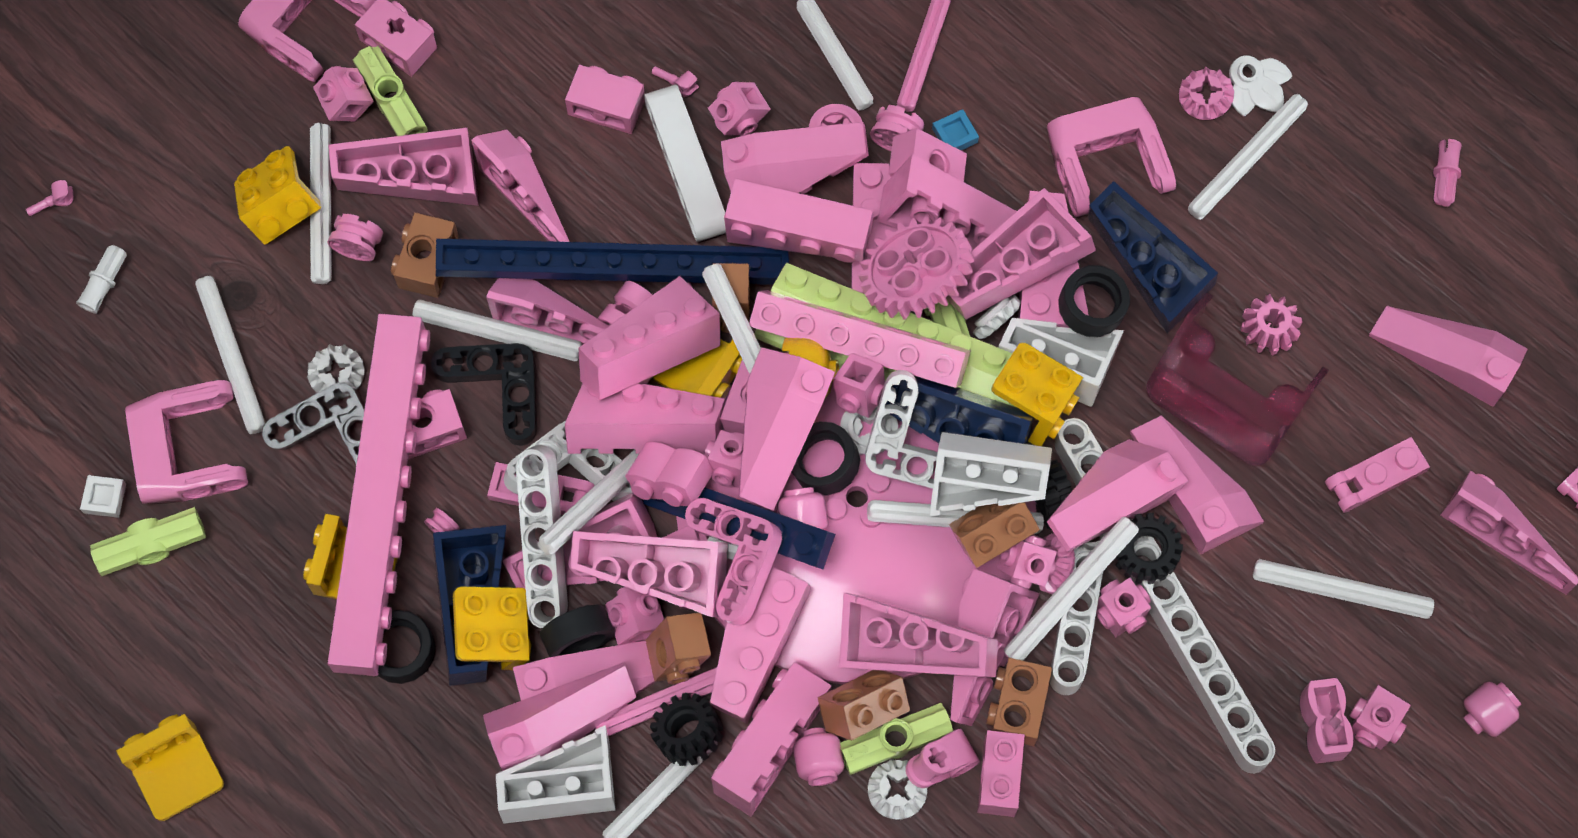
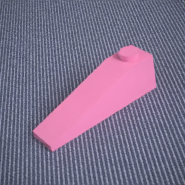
(794, 157)
(512, 170)
(539, 308)
(1460, 353)
(780, 411)
(1119, 484)
(1210, 502)
(620, 517)
(1497, 522)
(993, 610)
(559, 670)
(557, 715)

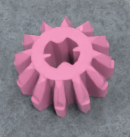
(1262, 333)

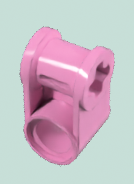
(941, 760)

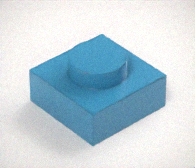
(956, 130)

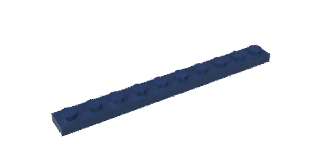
(599, 260)

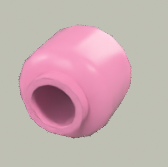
(804, 506)
(1491, 709)
(818, 757)

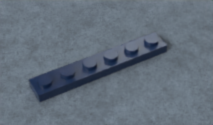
(798, 541)

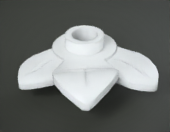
(1262, 88)

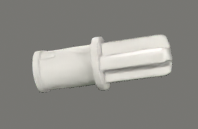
(102, 279)

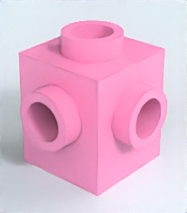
(343, 94)
(738, 108)
(859, 385)
(725, 458)
(1028, 562)
(633, 615)
(1121, 618)
(1379, 718)

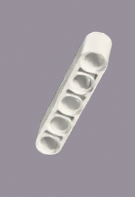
(686, 162)
(532, 518)
(1078, 623)

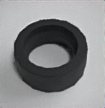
(1101, 277)
(841, 477)
(577, 631)
(425, 656)

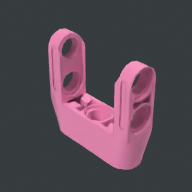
(269, 19)
(1103, 129)
(154, 451)

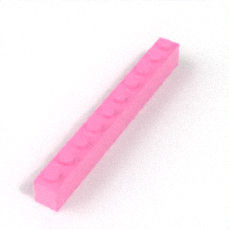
(378, 495)

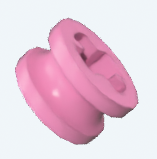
(441, 522)

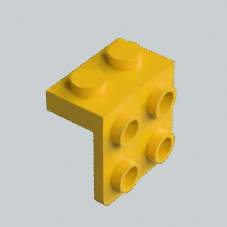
(273, 196)
(706, 373)
(1039, 389)
(324, 570)
(491, 625)
(171, 766)

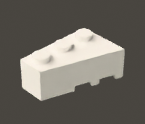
(1081, 354)
(987, 472)
(560, 783)

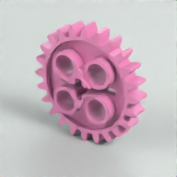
(916, 267)

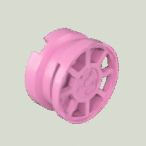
(893, 123)
(355, 238)

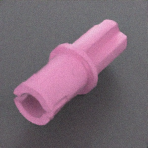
(1447, 172)

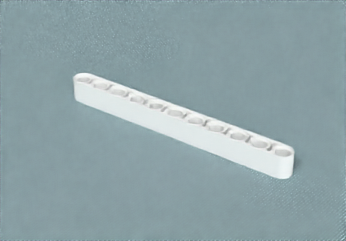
(1183, 641)

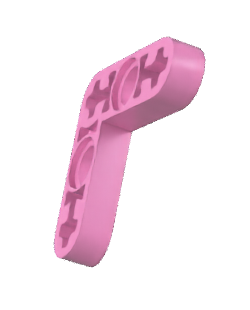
(749, 550)

